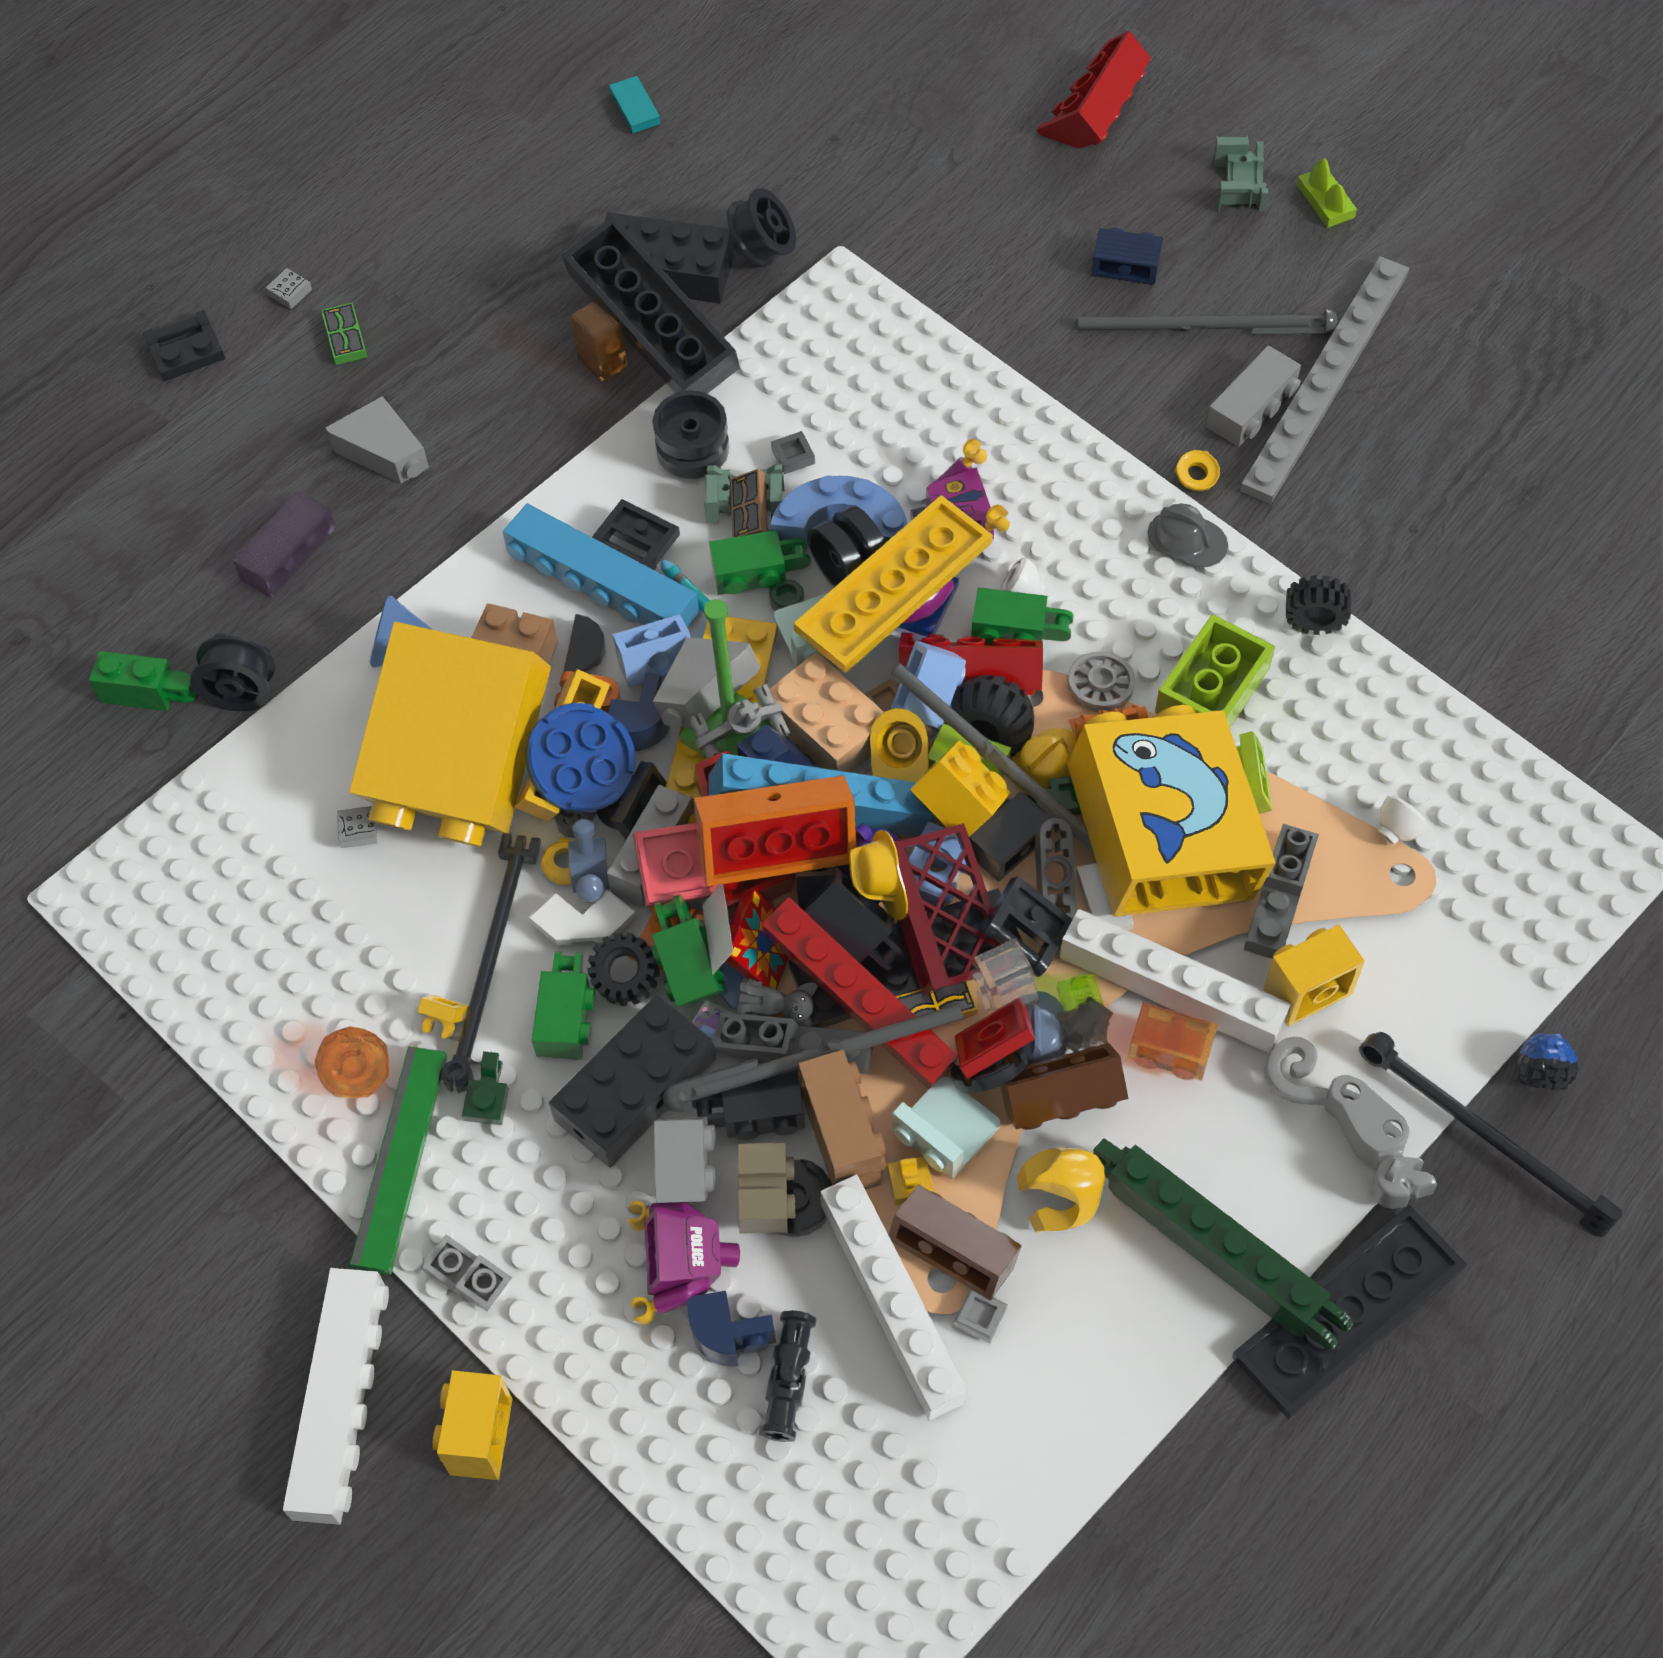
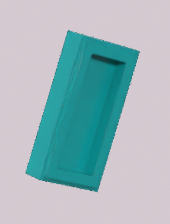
(634, 104)

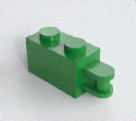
(755, 561)
(1018, 617)
(139, 681)
(685, 956)
(563, 1009)

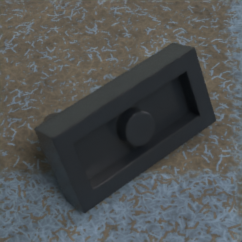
(626, 813)

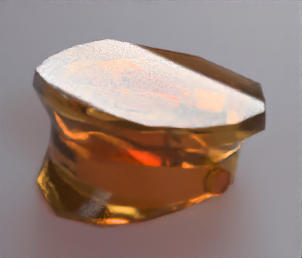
(352, 1062)

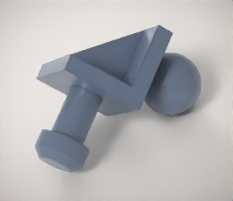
(587, 862)

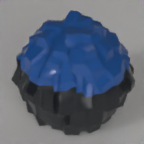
(1547, 1062)

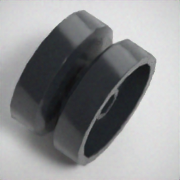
(690, 433)
(844, 543)

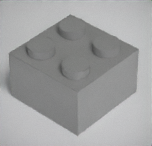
(683, 1159)

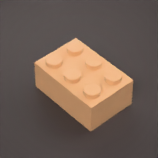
(826, 714)

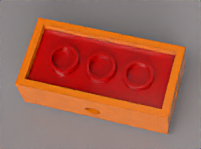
(775, 830)

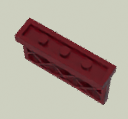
(917, 925)

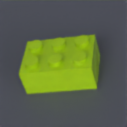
(1217, 670)

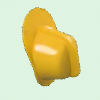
(899, 746)
(1046, 755)
(877, 874)

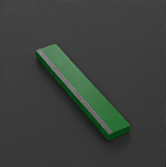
(398, 1161)

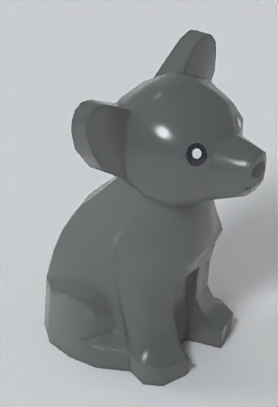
(767, 1001)

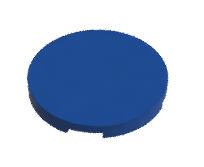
(580, 758)

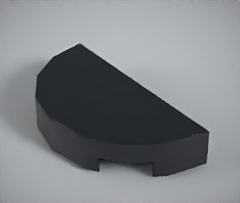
(585, 645)

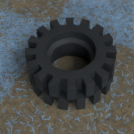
(1318, 605)
(612, 950)

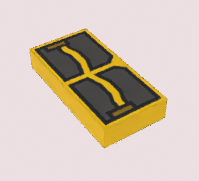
(944, 998)

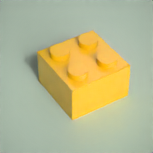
(961, 789)
(1314, 972)
(473, 1425)

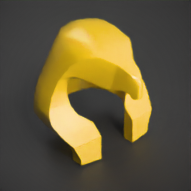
(1069, 1174)

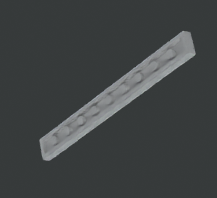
(1324, 381)

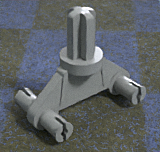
(741, 719)

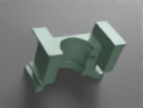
(1243, 172)
(719, 490)

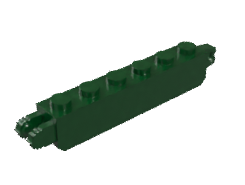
(1221, 1243)

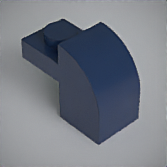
(641, 717)
(718, 1336)

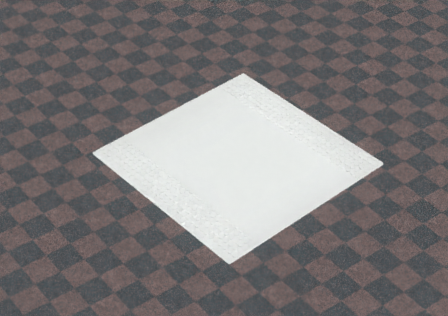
(874, 1529)

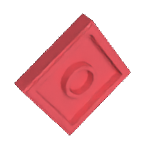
(670, 864)

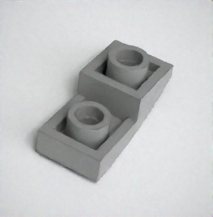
(466, 1273)

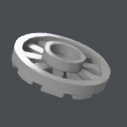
(1101, 681)

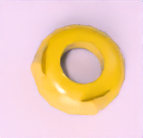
(1203, 460)
(554, 873)

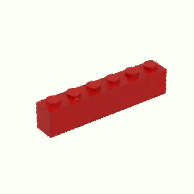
(856, 990)

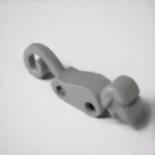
(1363, 1121)

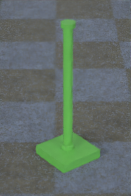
(716, 613)

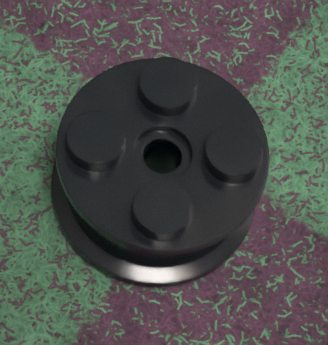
(761, 227)
(233, 673)

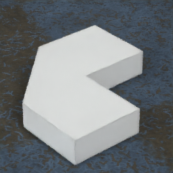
(566, 925)

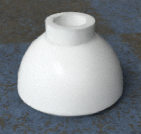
(1023, 578)
(1400, 821)

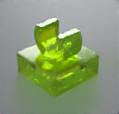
(1077, 989)

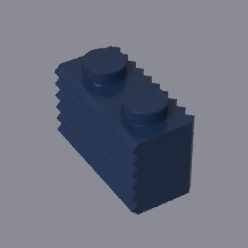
(1127, 255)

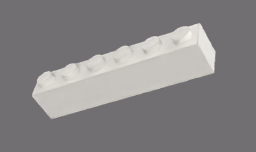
(1174, 980)
(893, 1298)
(335, 1397)

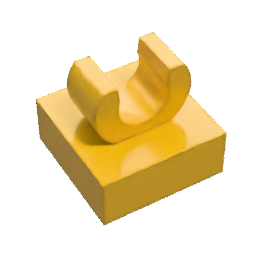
(443, 1010)
(906, 1175)

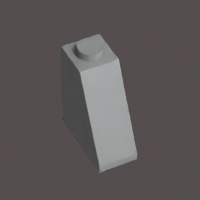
(379, 442)
(692, 680)

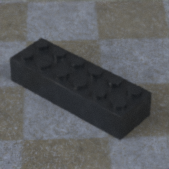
(651, 310)

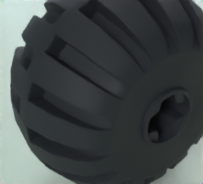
(996, 710)

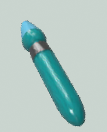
(673, 572)

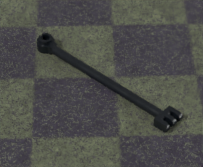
(516, 857)
(1599, 1215)

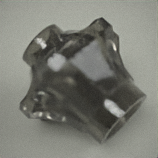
(1085, 1025)

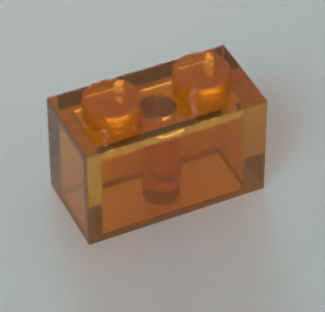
(599, 340)
(1172, 1042)

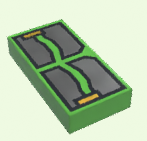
(344, 333)

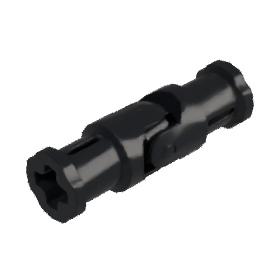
(786, 1374)

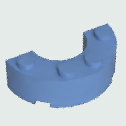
(827, 495)

